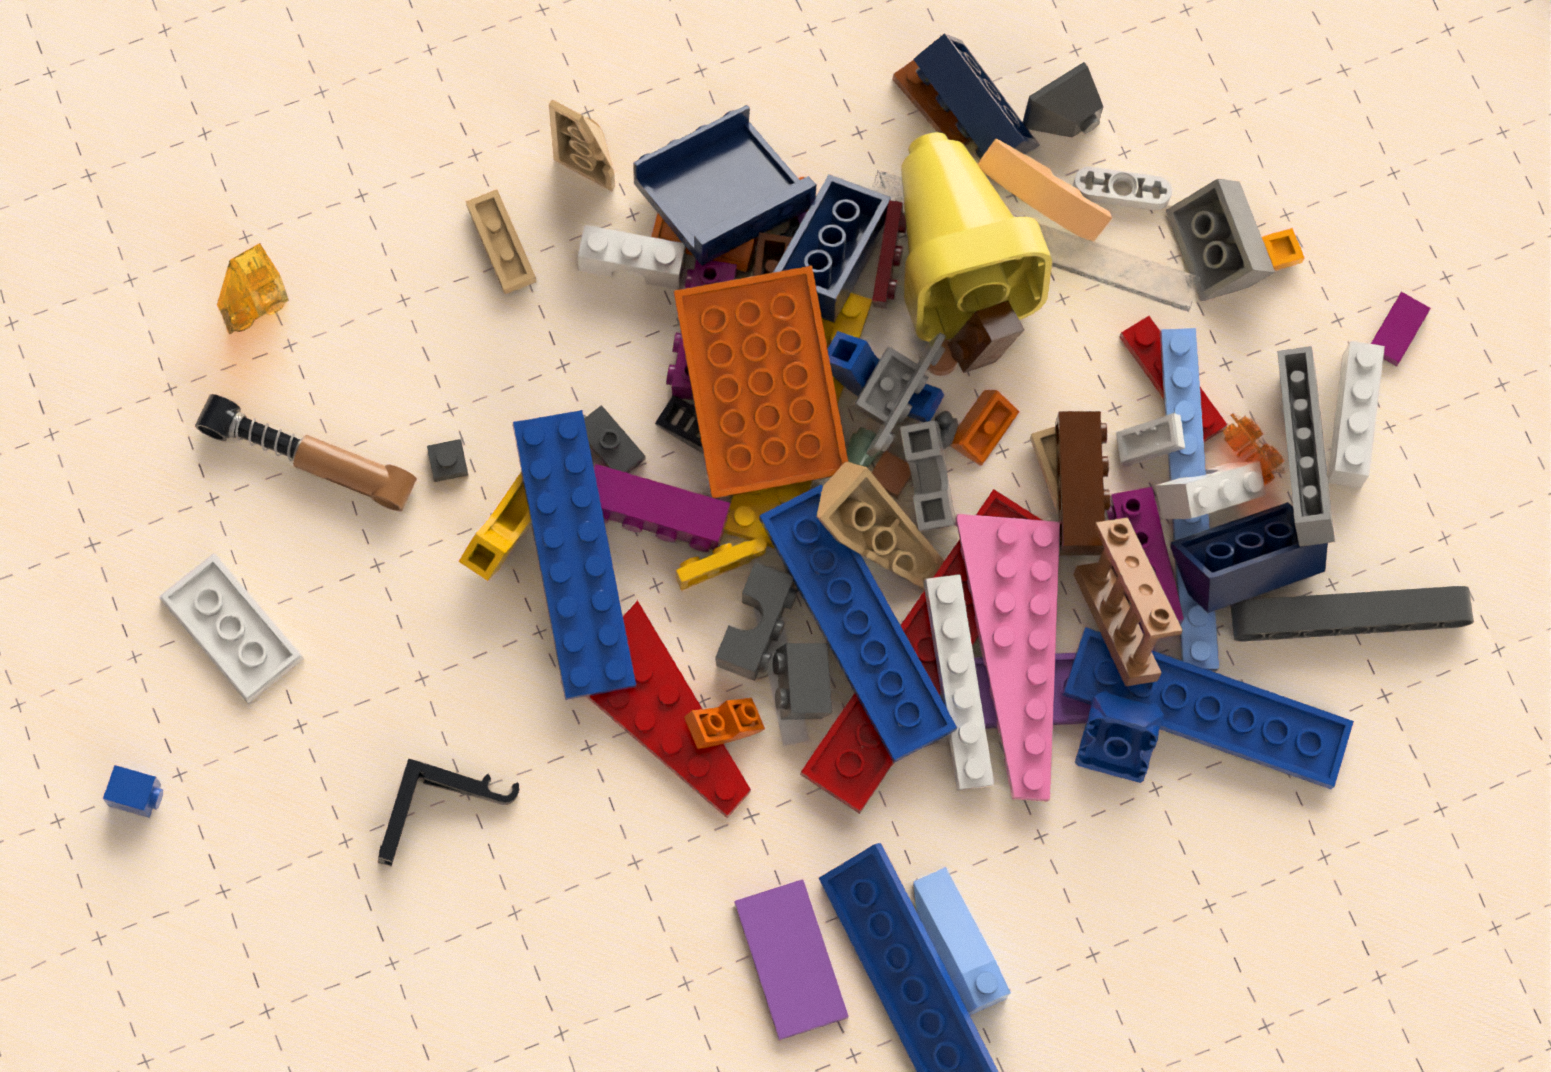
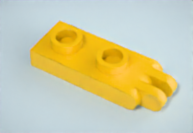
(723, 560)

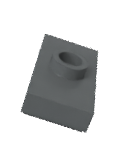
(611, 442)

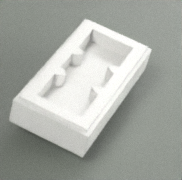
(1150, 440)

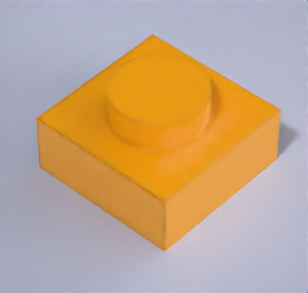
(1283, 249)

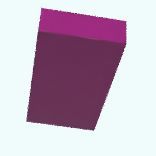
(1400, 327)

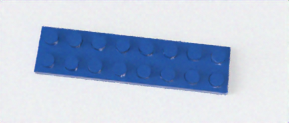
(574, 555)
(859, 628)
(1222, 712)
(904, 965)

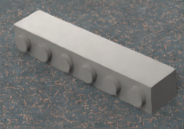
(1305, 446)

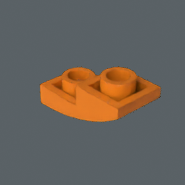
(724, 723)

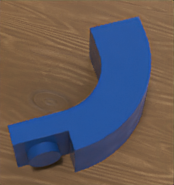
(854, 362)

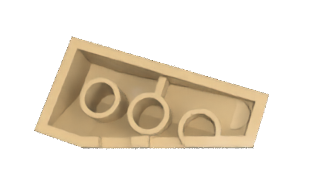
(580, 145)
(873, 524)

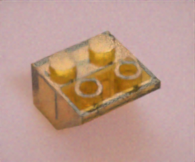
(250, 290)

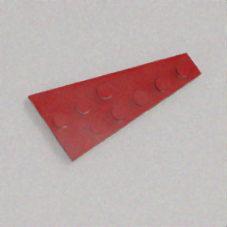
(656, 714)

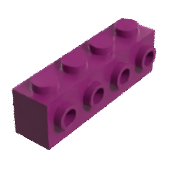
(702, 275)
(661, 509)
(1143, 515)

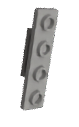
(891, 387)

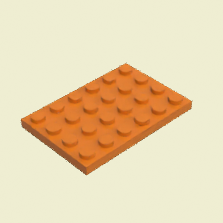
(761, 381)

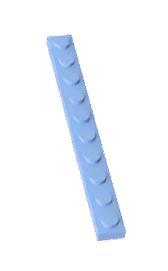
(1183, 398)

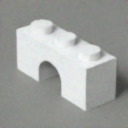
(610, 250)
(1208, 493)

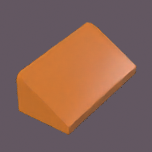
(984, 426)

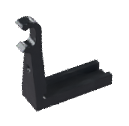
(437, 778)

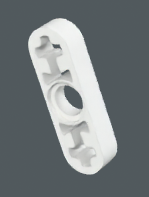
(1146, 199)

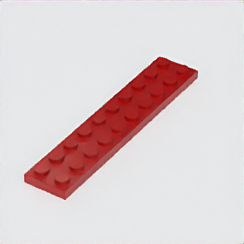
(851, 755)

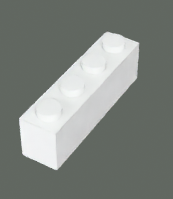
(1355, 414)

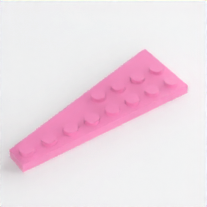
(1015, 606)

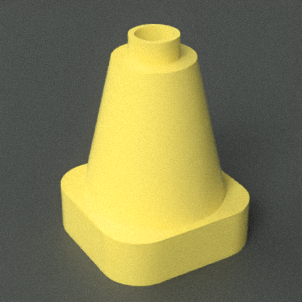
(964, 242)

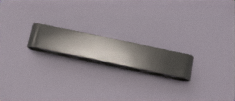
(1351, 613)

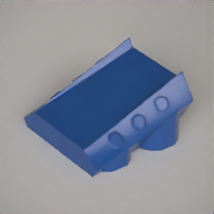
(1119, 736)

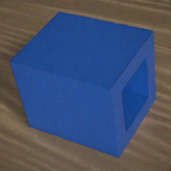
(133, 791)

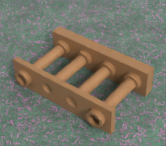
(1111, 609)

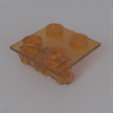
(1250, 431)

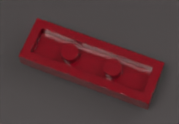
(890, 255)

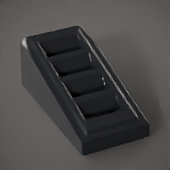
(669, 413)

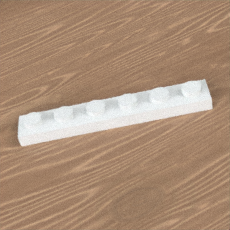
(958, 681)

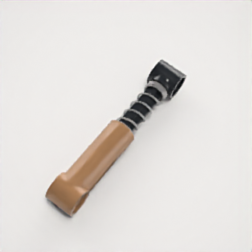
(384, 484)

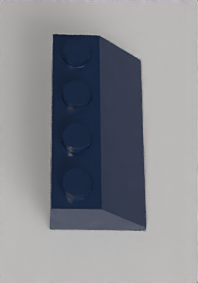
(971, 96)
(837, 240)
(1246, 558)

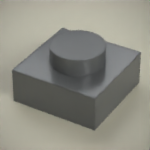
(447, 460)

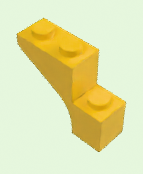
(499, 533)

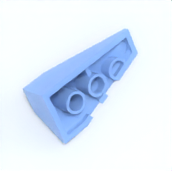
(959, 942)

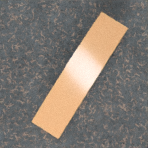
(1043, 191)

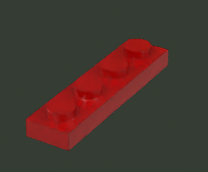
(1144, 345)

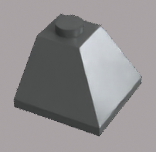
(1065, 105)

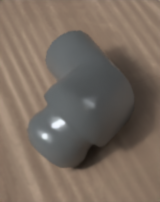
(948, 428)

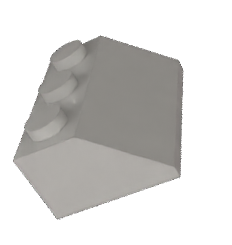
(1220, 239)

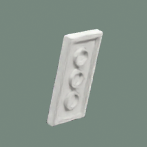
(231, 628)

